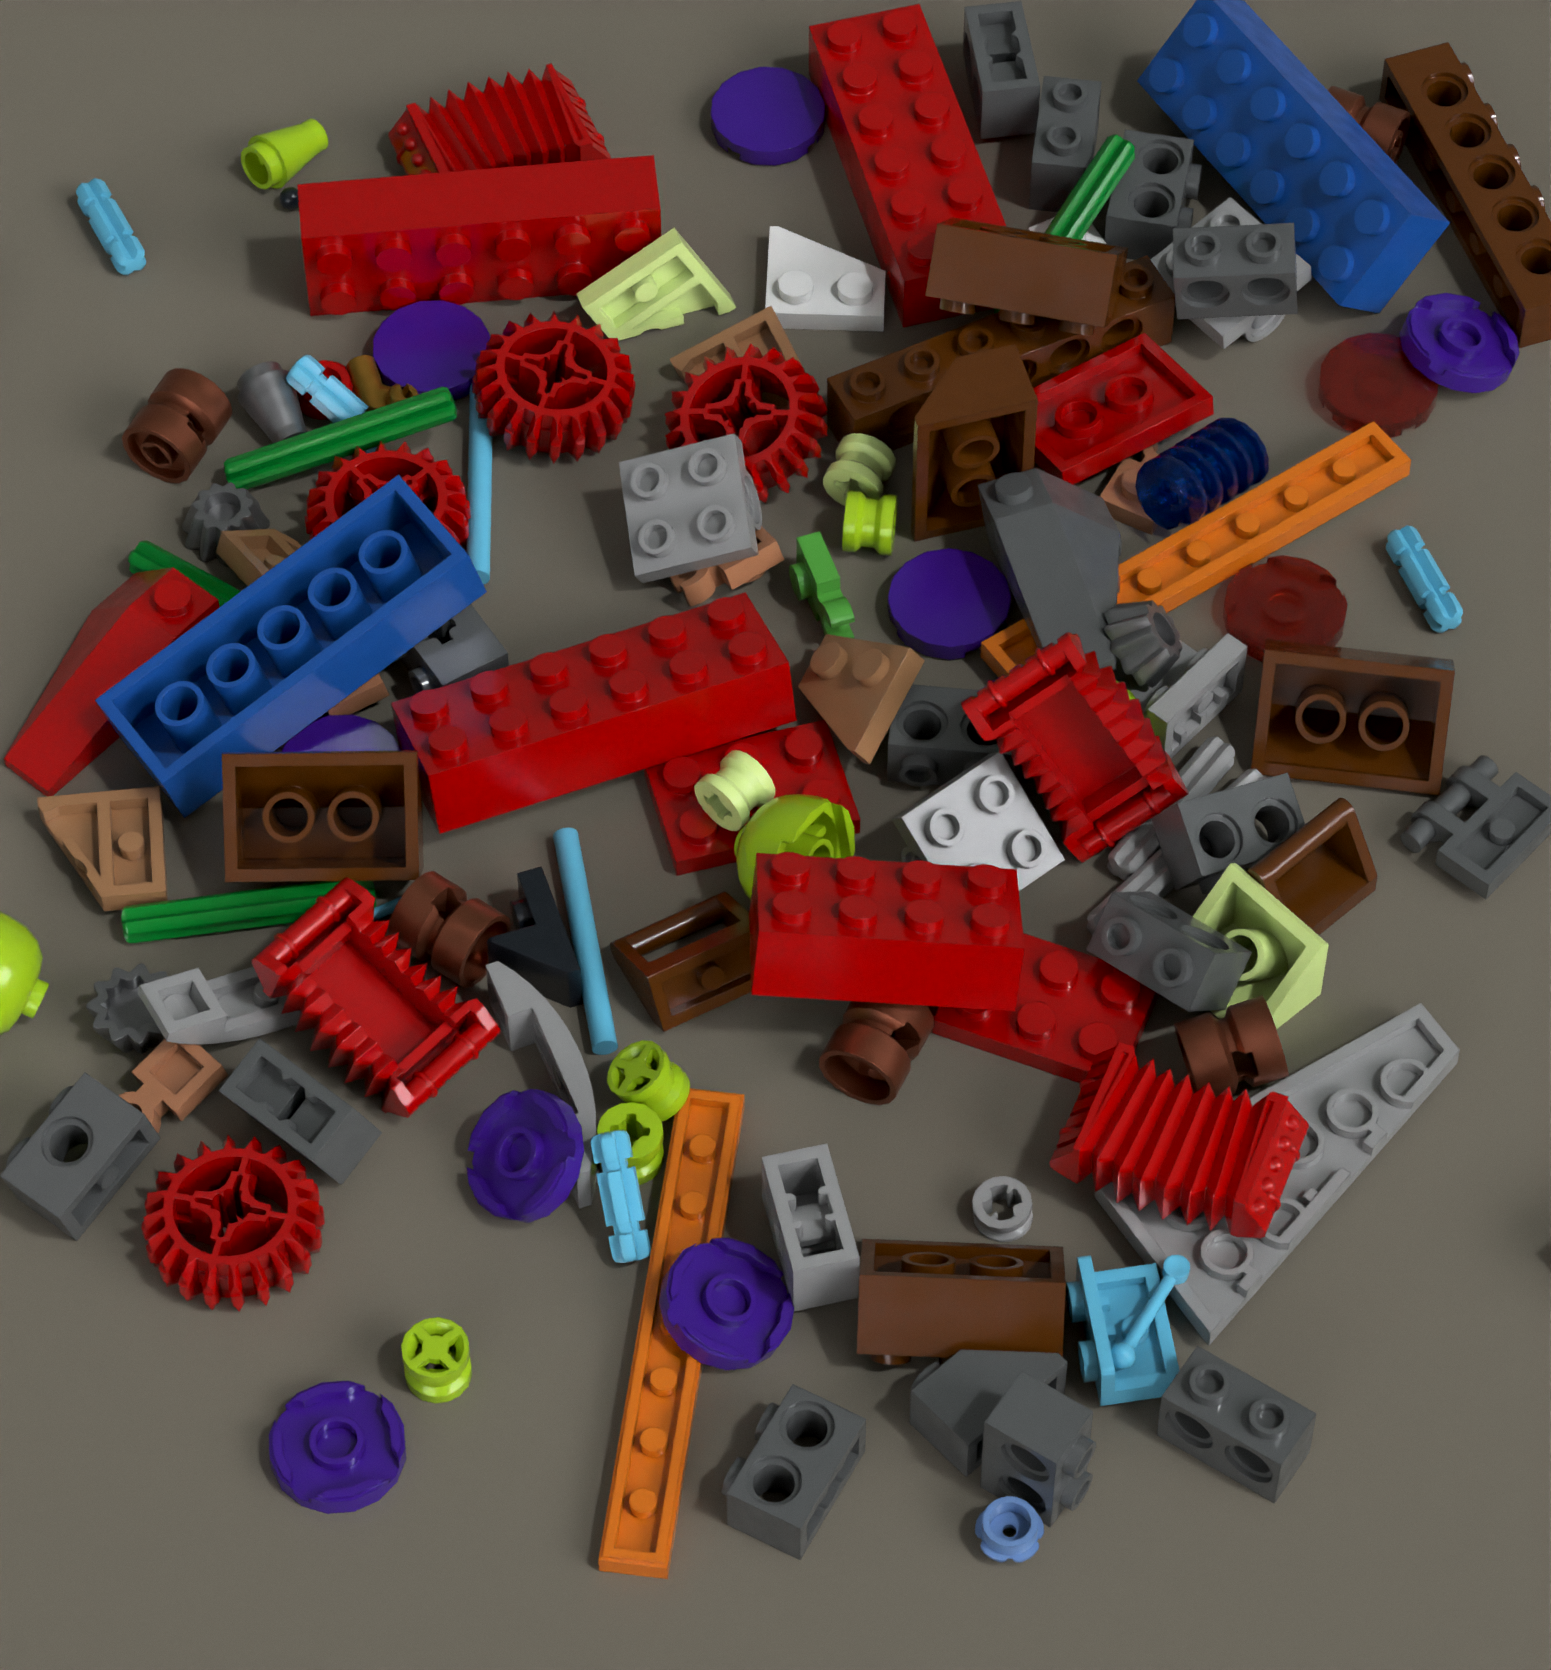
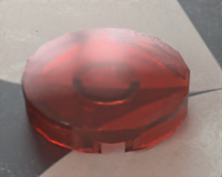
(1374, 381)
(1284, 602)

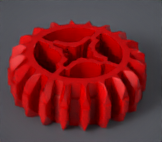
(731, 394)
(576, 412)
(367, 472)
(256, 1249)

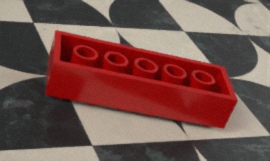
(900, 144)
(474, 233)
(595, 711)

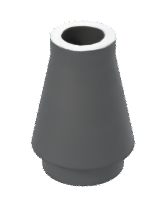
(271, 401)

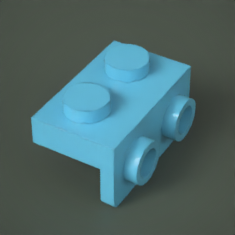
(1109, 1308)

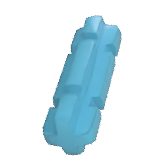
(111, 226)
(327, 394)
(1424, 579)
(620, 1196)

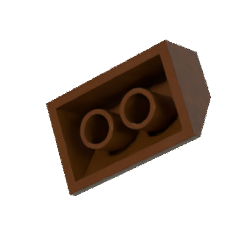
(1025, 274)
(967, 434)
(1353, 716)
(322, 816)
(958, 1297)

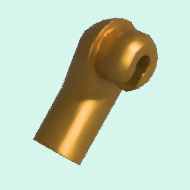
(369, 386)

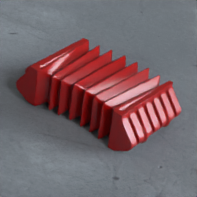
(499, 127)
(1080, 743)
(370, 1001)
(1180, 1144)

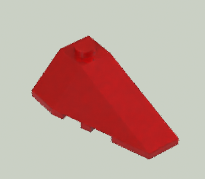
(116, 639)

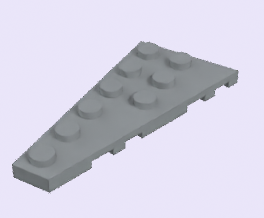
(1353, 1109)

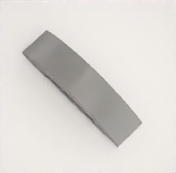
(215, 1009)
(530, 1019)

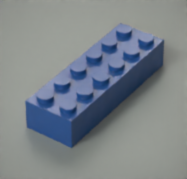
(1293, 152)
(292, 643)

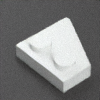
(821, 286)

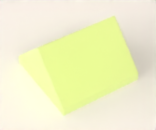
(1285, 955)

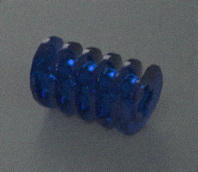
(1201, 473)

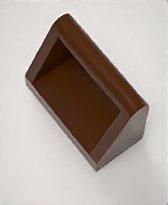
(1323, 881)
(693, 976)

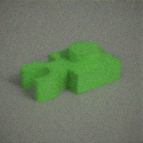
(818, 581)

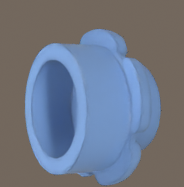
(1009, 1513)

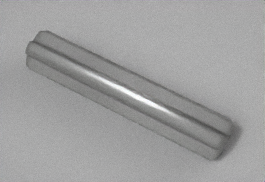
(1200, 777)

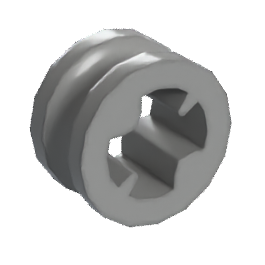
(997, 1189)

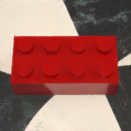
(885, 931)

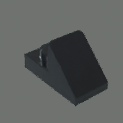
(540, 944)

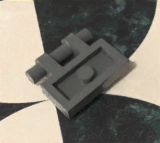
(1495, 838)

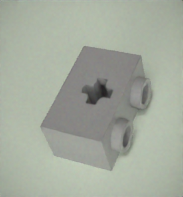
(810, 1227)

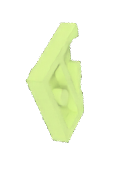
(654, 290)

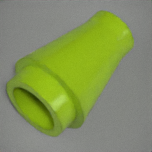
(280, 154)

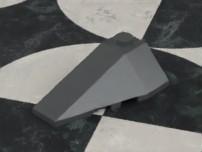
(1056, 556)

